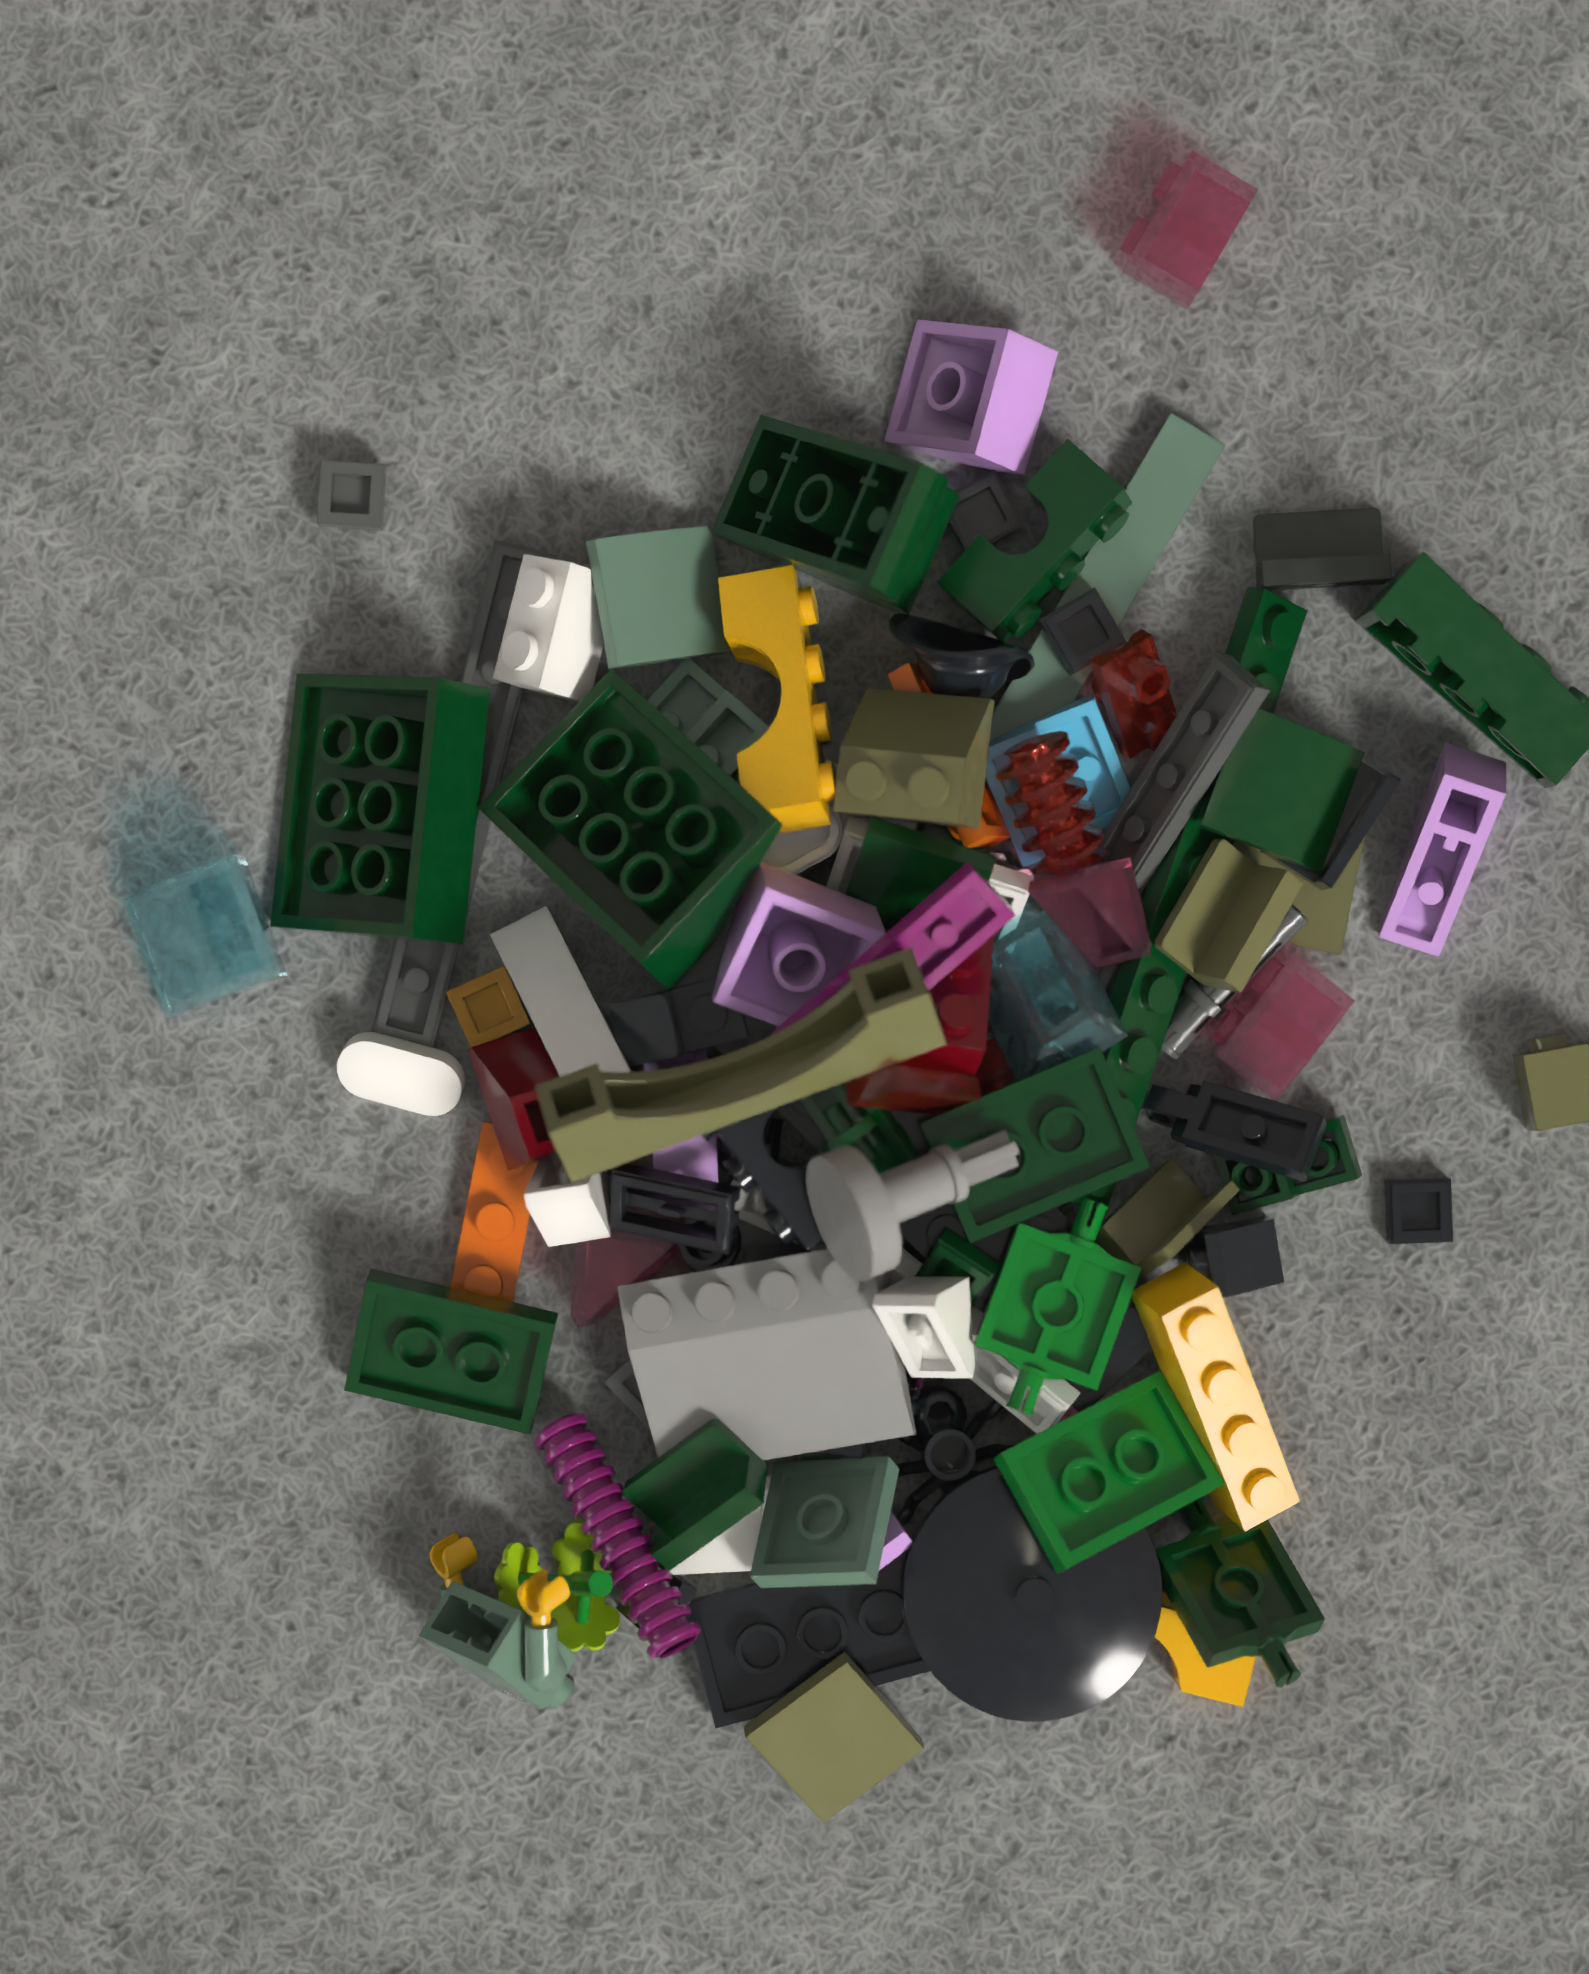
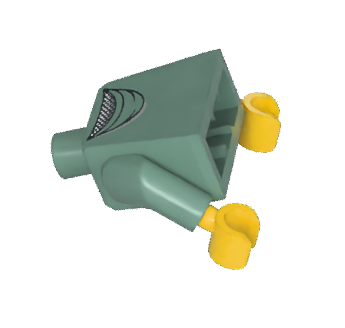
(497, 1640)

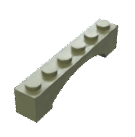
(622, 1116)

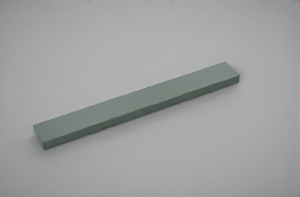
(1117, 569)

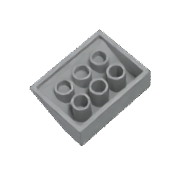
(771, 1352)

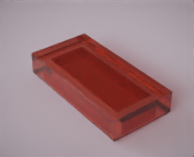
(913, 1089)

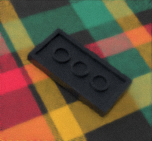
(771, 1640)

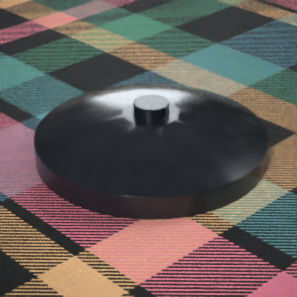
(1009, 1627)

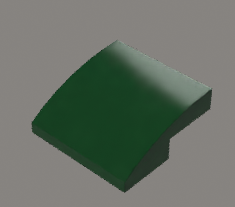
(1283, 790)

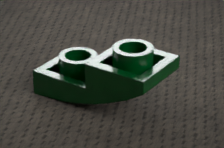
(1332, 1165)

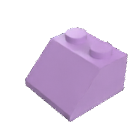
(971, 395)
(789, 943)

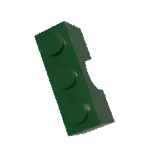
(1006, 588)

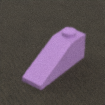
(1444, 848)

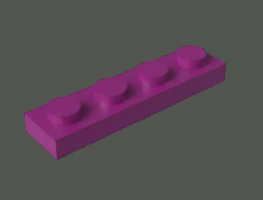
(938, 930)

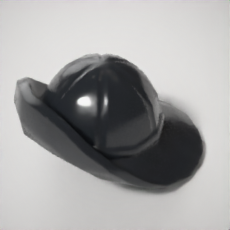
(960, 660)

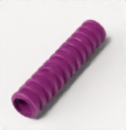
(617, 1535)

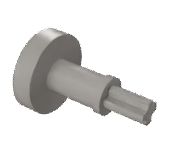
(862, 1209)

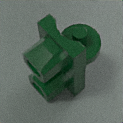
(864, 1128)

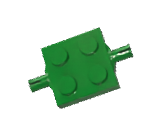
(1057, 1306)

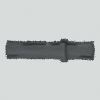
(1205, 1003)

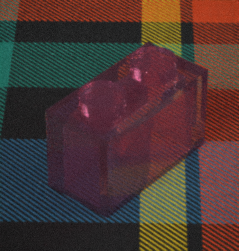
(1187, 230)
(1279, 1025)

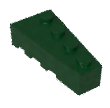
(1480, 669)

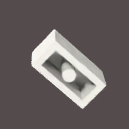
(552, 630)

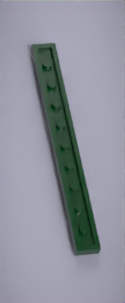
(1151, 985)

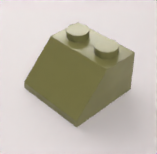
(915, 758)

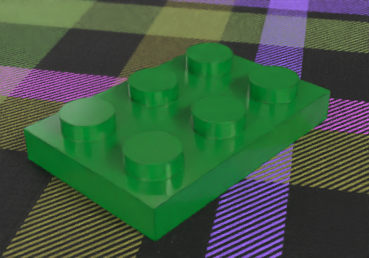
(1108, 1471)

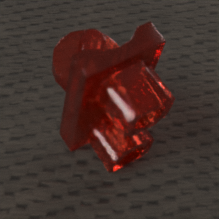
(1134, 693)

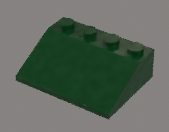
(380, 806)
(636, 826)

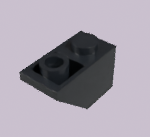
(1237, 1255)

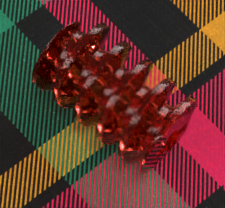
(1053, 804)

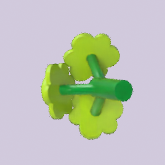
(584, 1615)

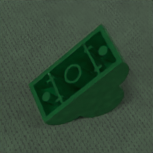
(838, 512)

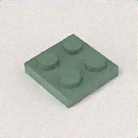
(825, 1522)

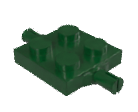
(1237, 1592)

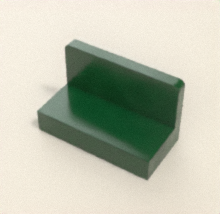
(698, 1491)

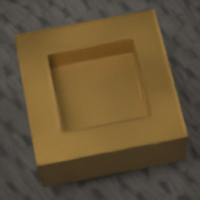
(488, 1007)

